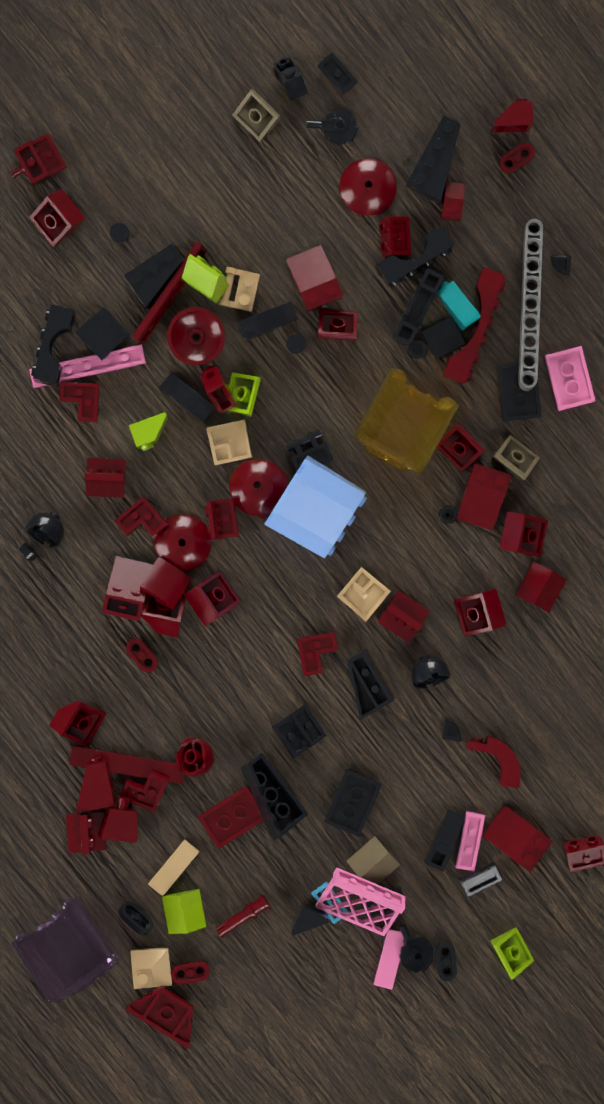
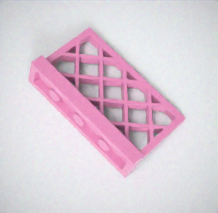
(368, 892)

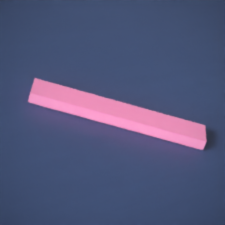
(94, 365)

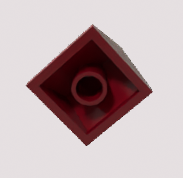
(337, 325)
(460, 447)
(541, 587)

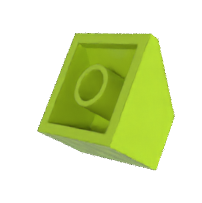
(148, 431)

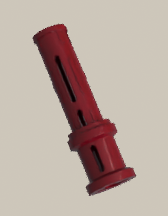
(251, 911)

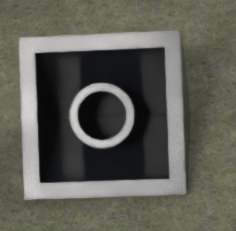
(308, 918)

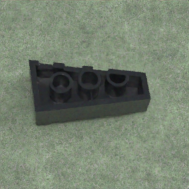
(433, 167)
(273, 797)

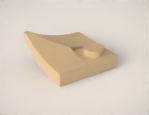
(229, 442)
(363, 594)
(151, 967)

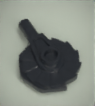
(337, 127)
(416, 952)

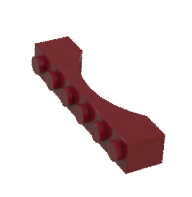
(487, 288)

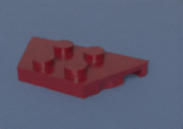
(165, 1013)

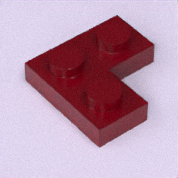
(86, 394)
(141, 514)
(311, 647)
(148, 795)

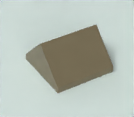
(256, 115)
(516, 458)
(373, 861)

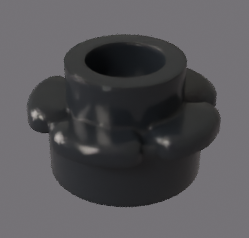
(442, 514)

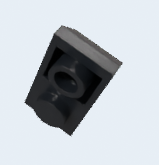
(290, 78)

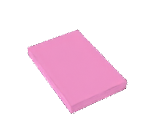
(569, 378)

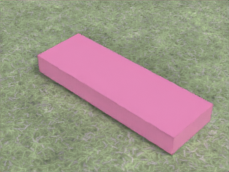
(470, 841)
(389, 959)

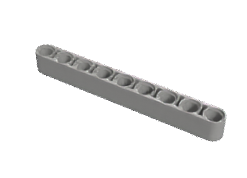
(534, 296)

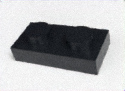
(337, 74)

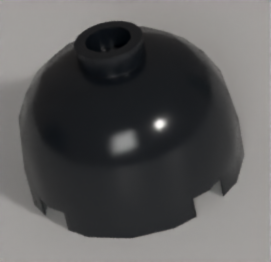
(46, 528)
(429, 671)

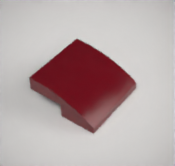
(165, 583)

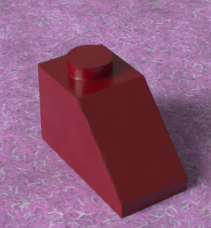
(452, 201)

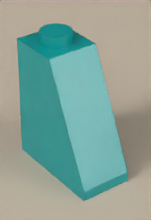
(457, 305)

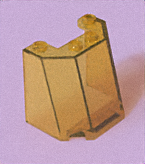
(404, 423)

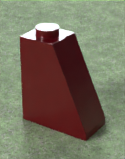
(97, 786)

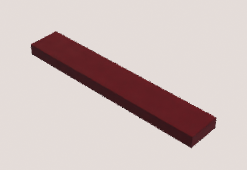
(166, 298)
(127, 764)

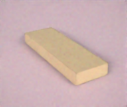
(173, 867)

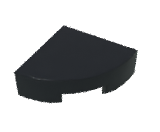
(561, 264)
(451, 732)

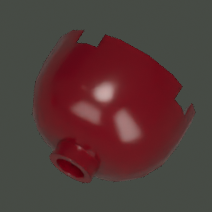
(194, 757)

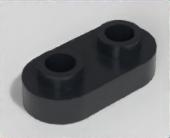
(135, 918)
(446, 960)

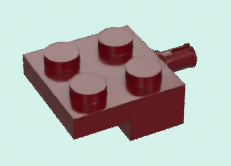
(38, 159)

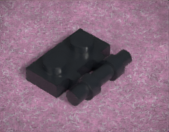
(319, 452)

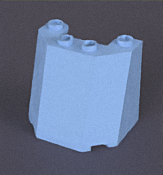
(316, 508)

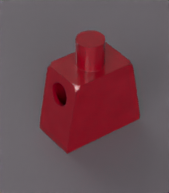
(214, 380)
(119, 822)

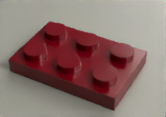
(231, 817)

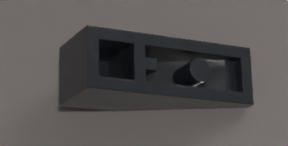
(267, 321)
(187, 397)

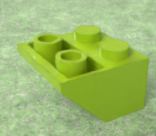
(204, 278)

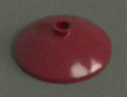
(366, 200)
(192, 322)
(252, 500)
(196, 537)

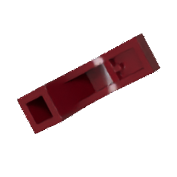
(509, 765)

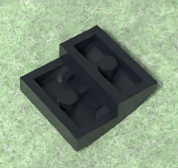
(102, 333)
(299, 731)

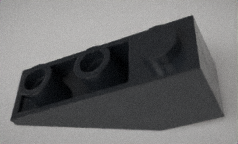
(444, 840)

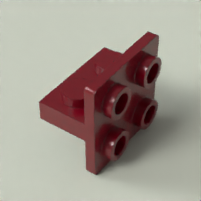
(105, 477)
(222, 518)
(403, 616)
(83, 832)

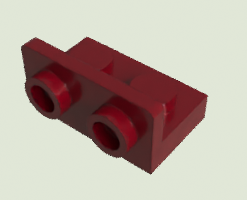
(395, 236)
(584, 853)

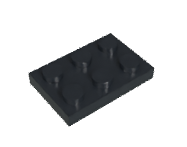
(515, 402)
(352, 802)

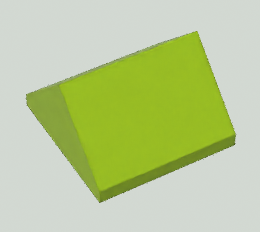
(245, 391)
(184, 912)
(512, 952)

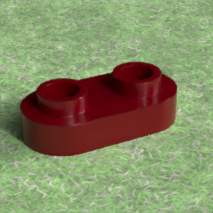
(516, 158)
(141, 655)
(191, 974)

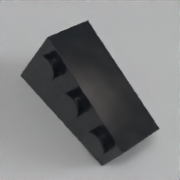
(153, 274)
(368, 684)

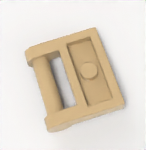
(245, 291)

